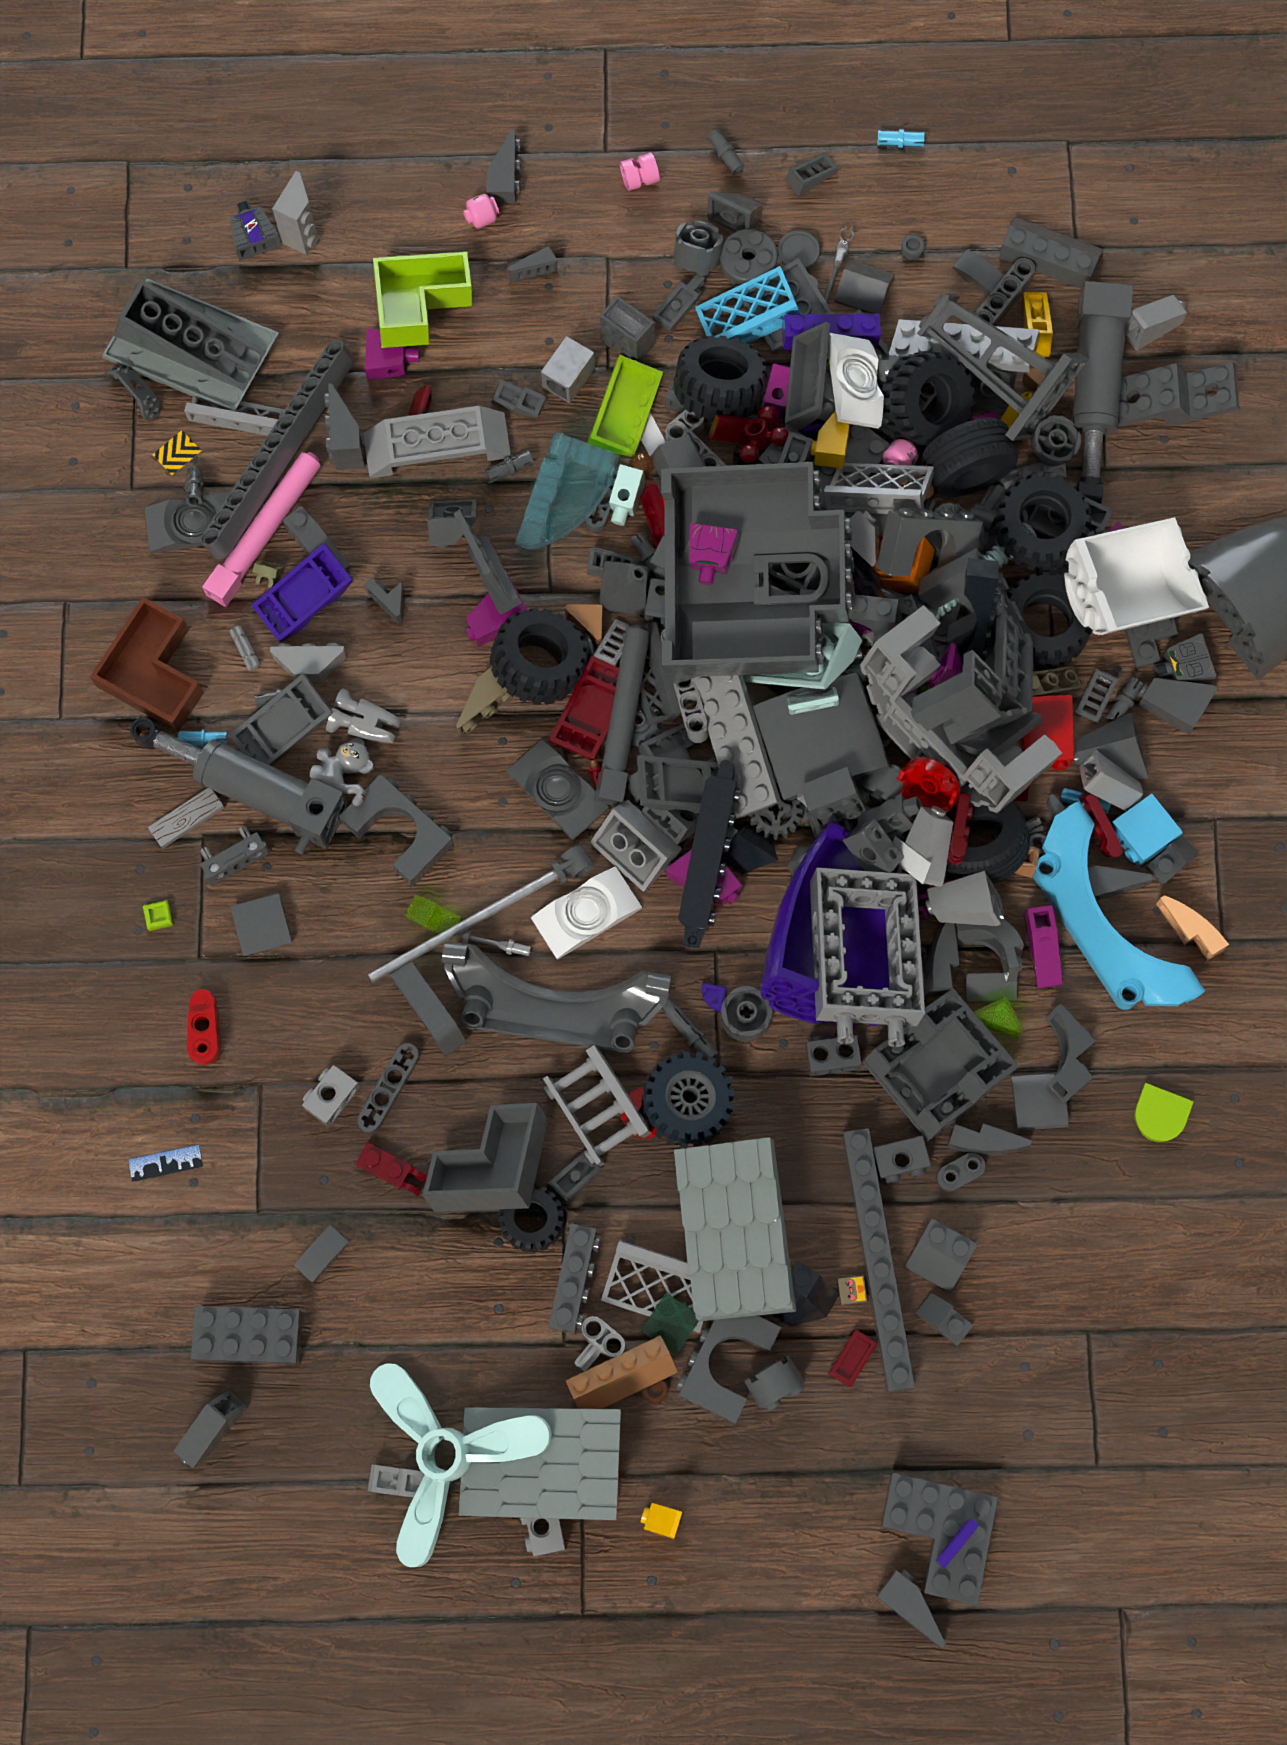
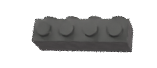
(573, 1278)

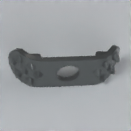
(146, 398)

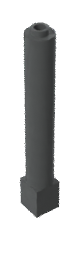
(613, 775)

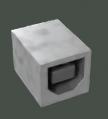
(568, 370)

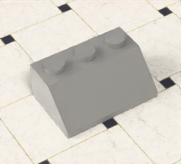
(295, 217)
(635, 845)

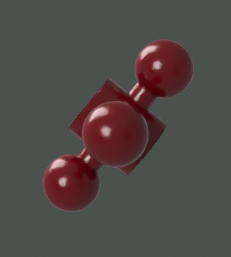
(759, 435)

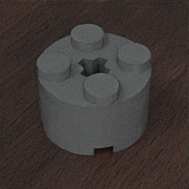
(697, 247)
(881, 785)
(736, 1024)
(775, 1382)

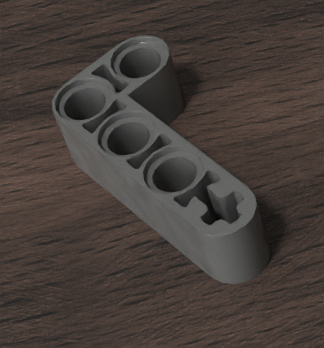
(428, 1008)

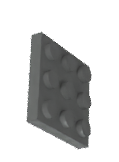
(805, 294)

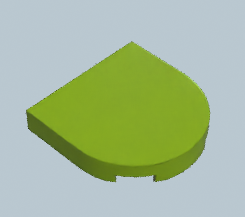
(1161, 1113)

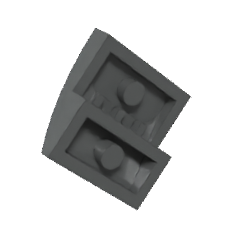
(261, 924)
(1037, 1104)

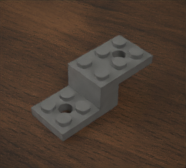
(1178, 395)

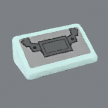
(812, 700)

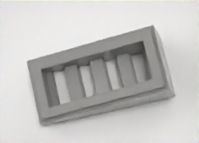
(608, 639)

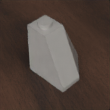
(967, 901)

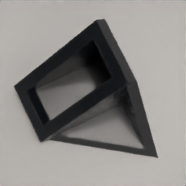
(750, 850)

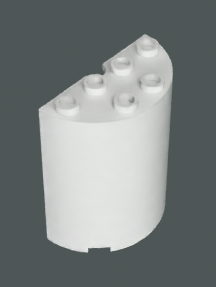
(1132, 577)

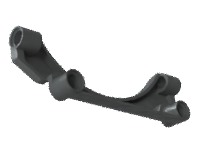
(514, 1007)

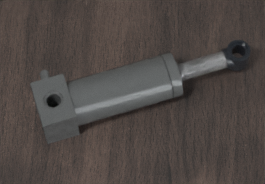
(1102, 322)
(307, 807)

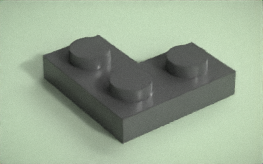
(1143, 638)

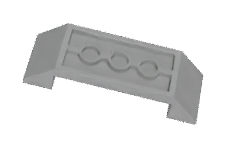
(436, 438)

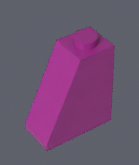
(486, 620)
(730, 885)

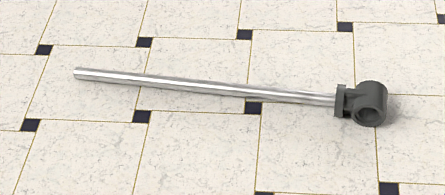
(574, 862)

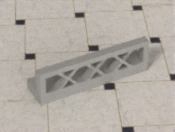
(234, 419)

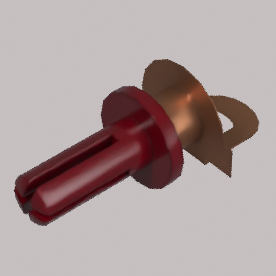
(594, 768)

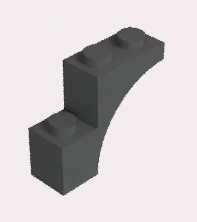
(1073, 1042)

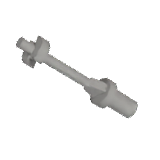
(509, 946)

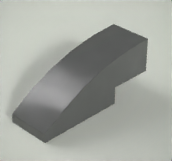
(941, 961)
(986, 1141)

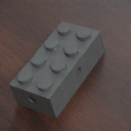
(247, 1335)

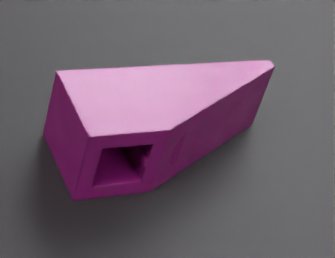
(1043, 945)

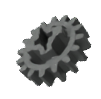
(785, 812)

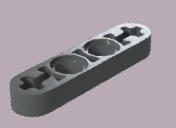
(385, 1086)

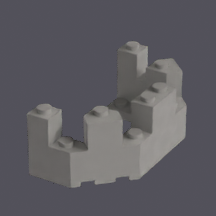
(901, 666)

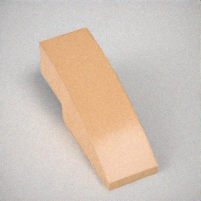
(1192, 926)

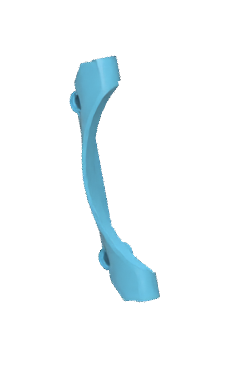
(1111, 956)

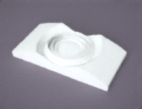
(855, 381)
(586, 912)

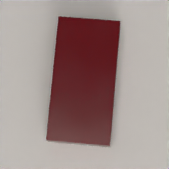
(853, 1358)

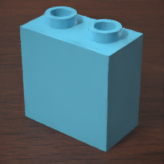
(1145, 830)

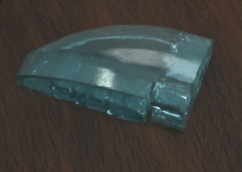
(565, 491)

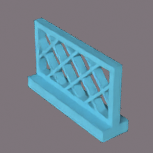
(754, 325)

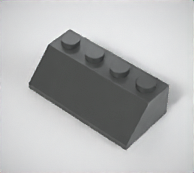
(1051, 252)

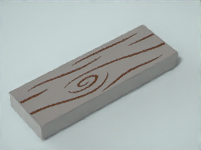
(186, 817)

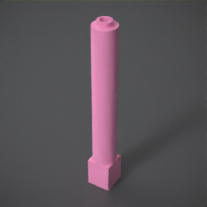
(227, 578)

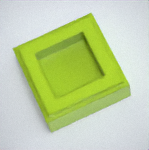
(158, 915)

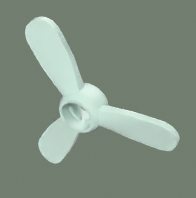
(495, 1443)

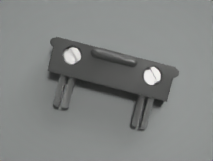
(234, 857)

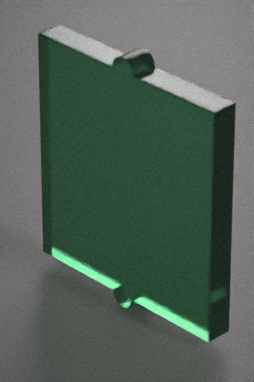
(671, 1321)

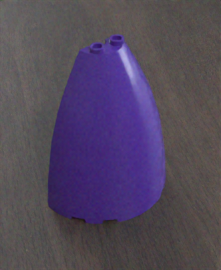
(789, 963)

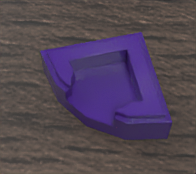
(713, 995)

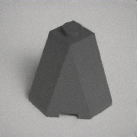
(1117, 742)

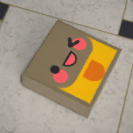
(852, 1290)

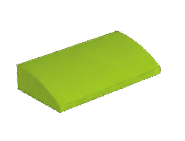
(625, 406)

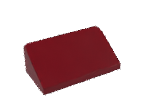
(421, 401)

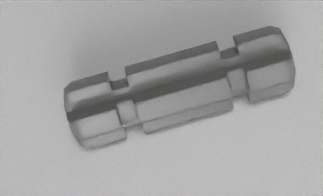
(244, 648)

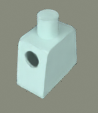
(629, 485)

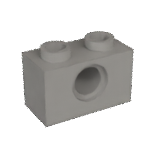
(329, 1110)
(546, 1543)

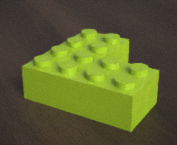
(412, 285)

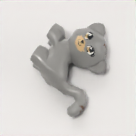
(350, 758)

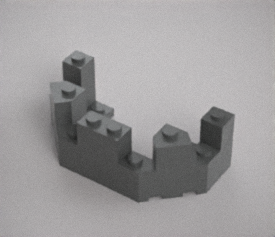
(987, 691)

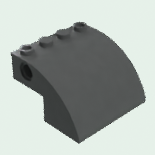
(942, 1066)

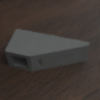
(502, 172)

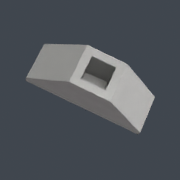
(309, 659)

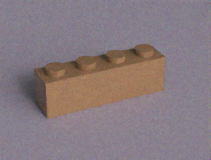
(622, 1375)

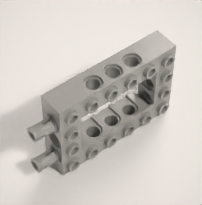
(905, 1000)

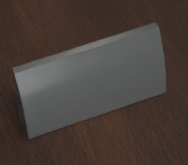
(807, 376)

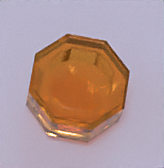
(642, 462)

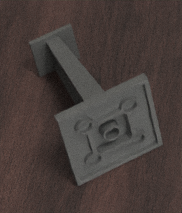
(1057, 376)

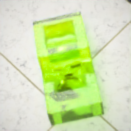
(431, 916)

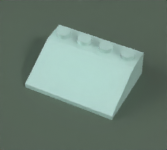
(839, 650)

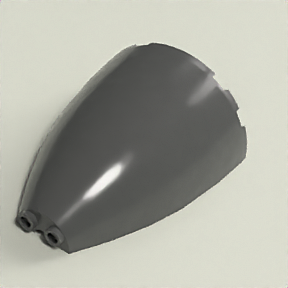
(1248, 590)

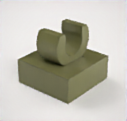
(269, 570)

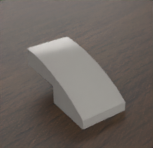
(394, 1481)

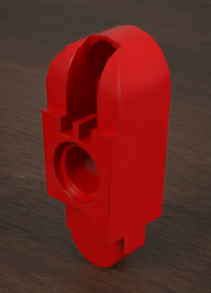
(203, 1008)

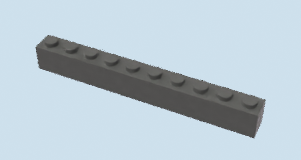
(877, 1261)

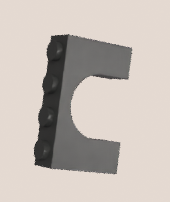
(907, 528)
(873, 612)
(385, 799)
(700, 1386)

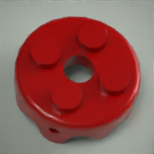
(917, 778)

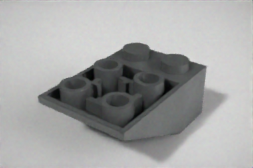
(344, 438)

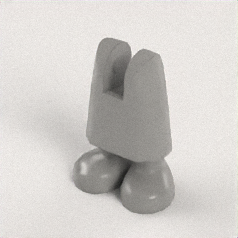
(367, 719)

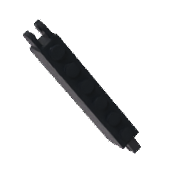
(707, 854)

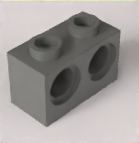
(673, 823)
(834, 1062)

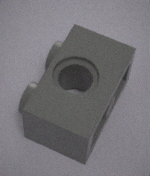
(873, 847)
(915, 1152)

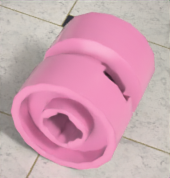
(639, 171)

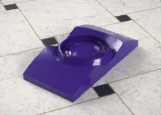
(303, 593)

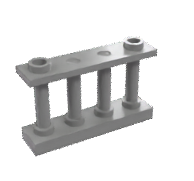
(622, 1104)

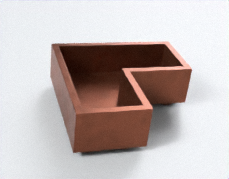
(138, 670)

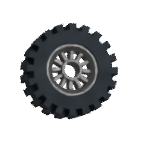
(675, 1124)

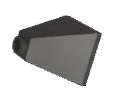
(624, 588)

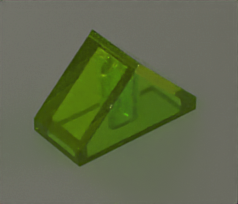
(1000, 1017)

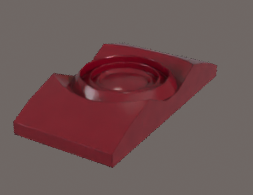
(588, 712)

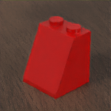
(1056, 725)

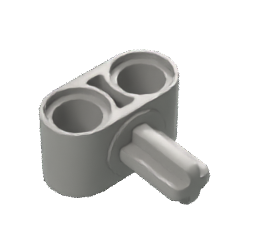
(597, 1344)

